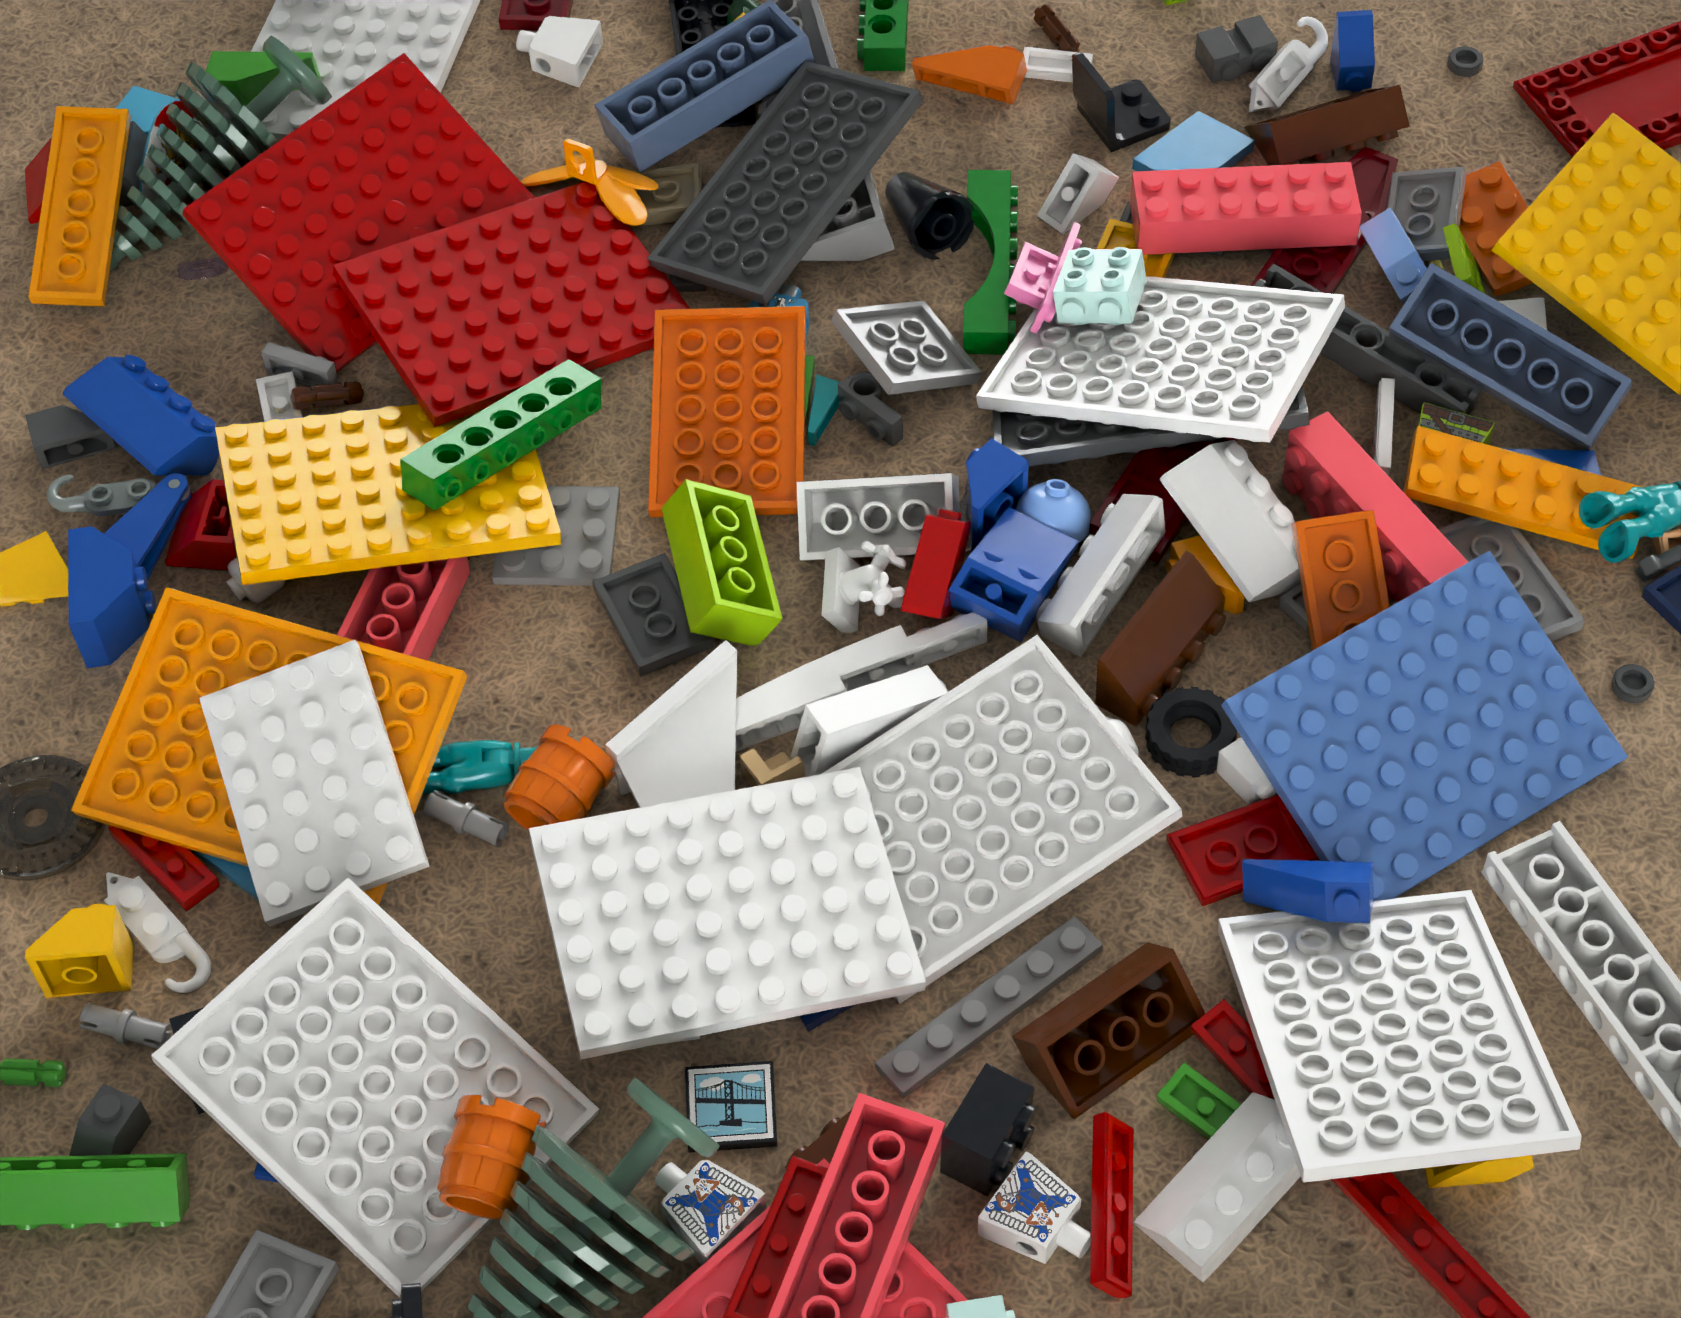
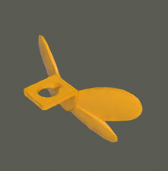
(614, 184)

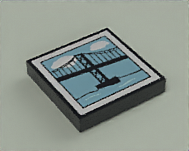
(733, 1104)

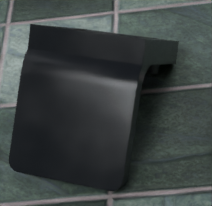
(1117, 113)

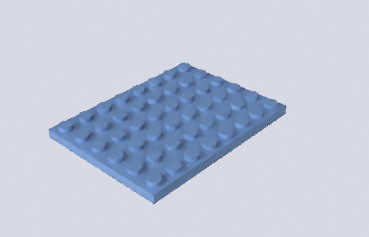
(1425, 729)

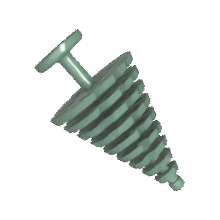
(235, 131)
(592, 1217)

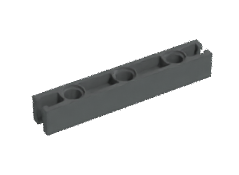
(1378, 354)

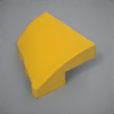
(32, 572)

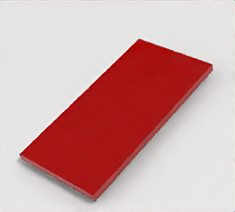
(1631, 79)

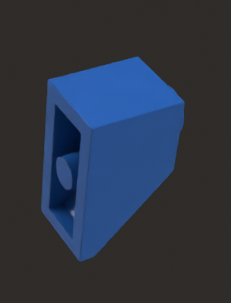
(1353, 50)

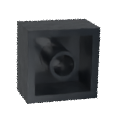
(988, 1130)

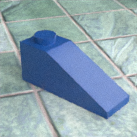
(1311, 888)

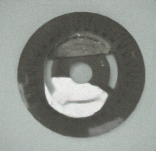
(74, 833)

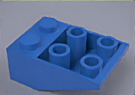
(1012, 573)

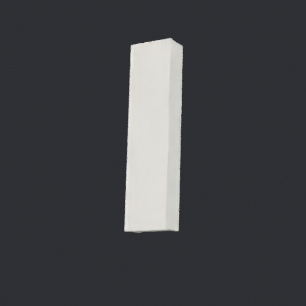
(1598, 959)

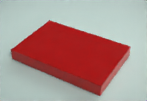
(1215, 848)

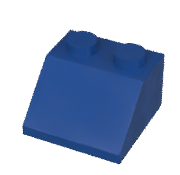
(994, 483)

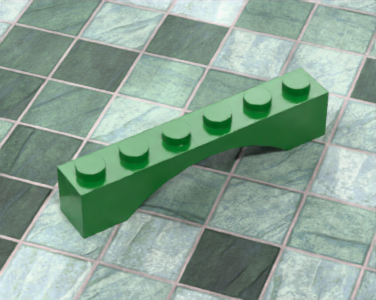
(987, 312)

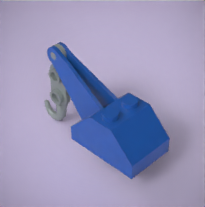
(113, 568)

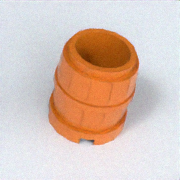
(558, 780)
(486, 1156)

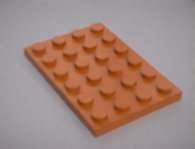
(729, 404)

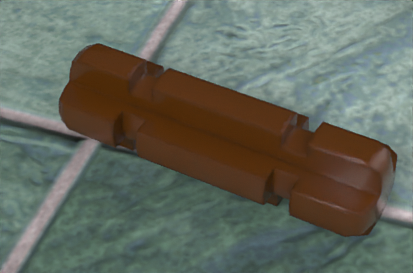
(1055, 29)
(326, 395)

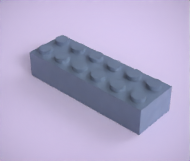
(704, 85)
(1511, 357)

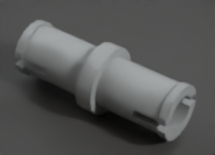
(465, 818)
(124, 1025)

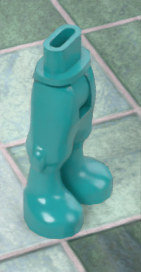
(1657, 512)
(475, 766)

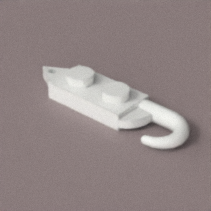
(1287, 69)
(157, 928)

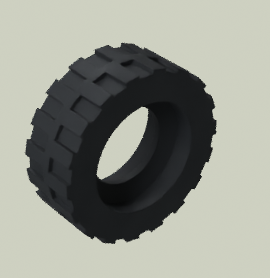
(1183, 704)

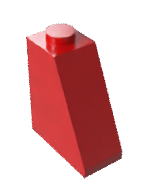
(936, 564)

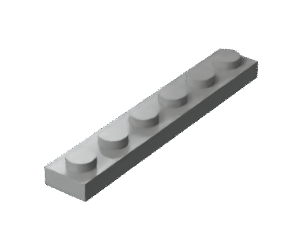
(988, 1007)

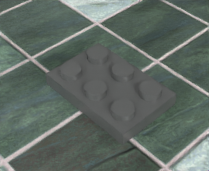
(650, 614)

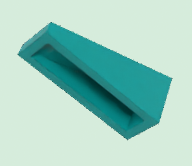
(823, 407)

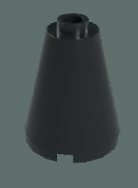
(930, 214)

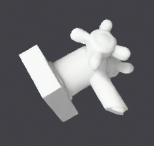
(849, 583)

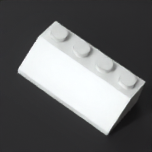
(870, 510)
(1237, 518)
(1102, 572)
(1223, 1189)

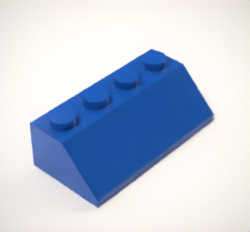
(146, 417)

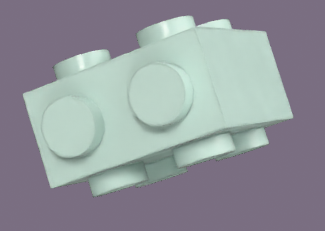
(1100, 286)

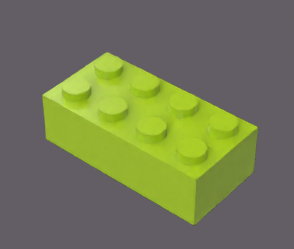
(721, 563)

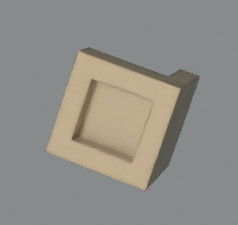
(773, 770)

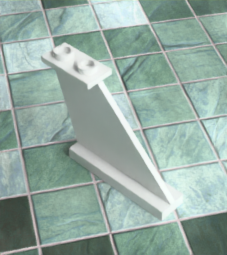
(685, 737)

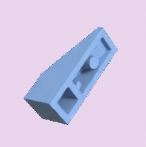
(1394, 252)

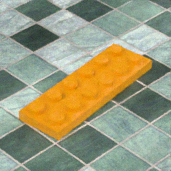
(80, 206)
(1505, 486)

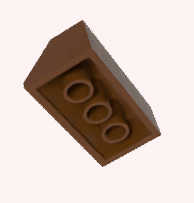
(1331, 126)
(1159, 641)
(1111, 1028)

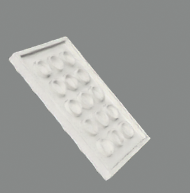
(313, 781)

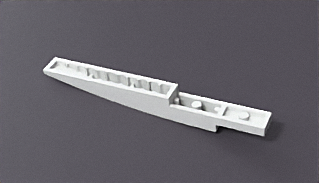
(781, 702)

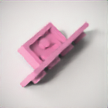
(1037, 275)

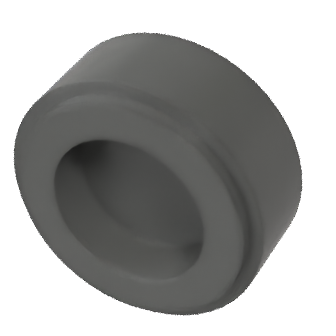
(1465, 61)
(1632, 683)

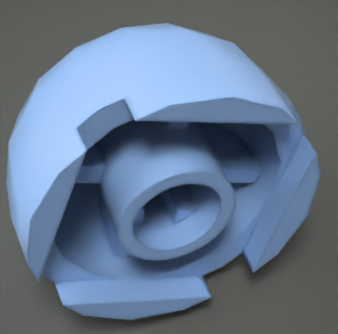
(1058, 507)

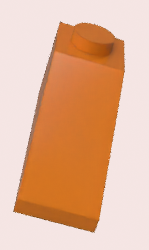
(978, 71)

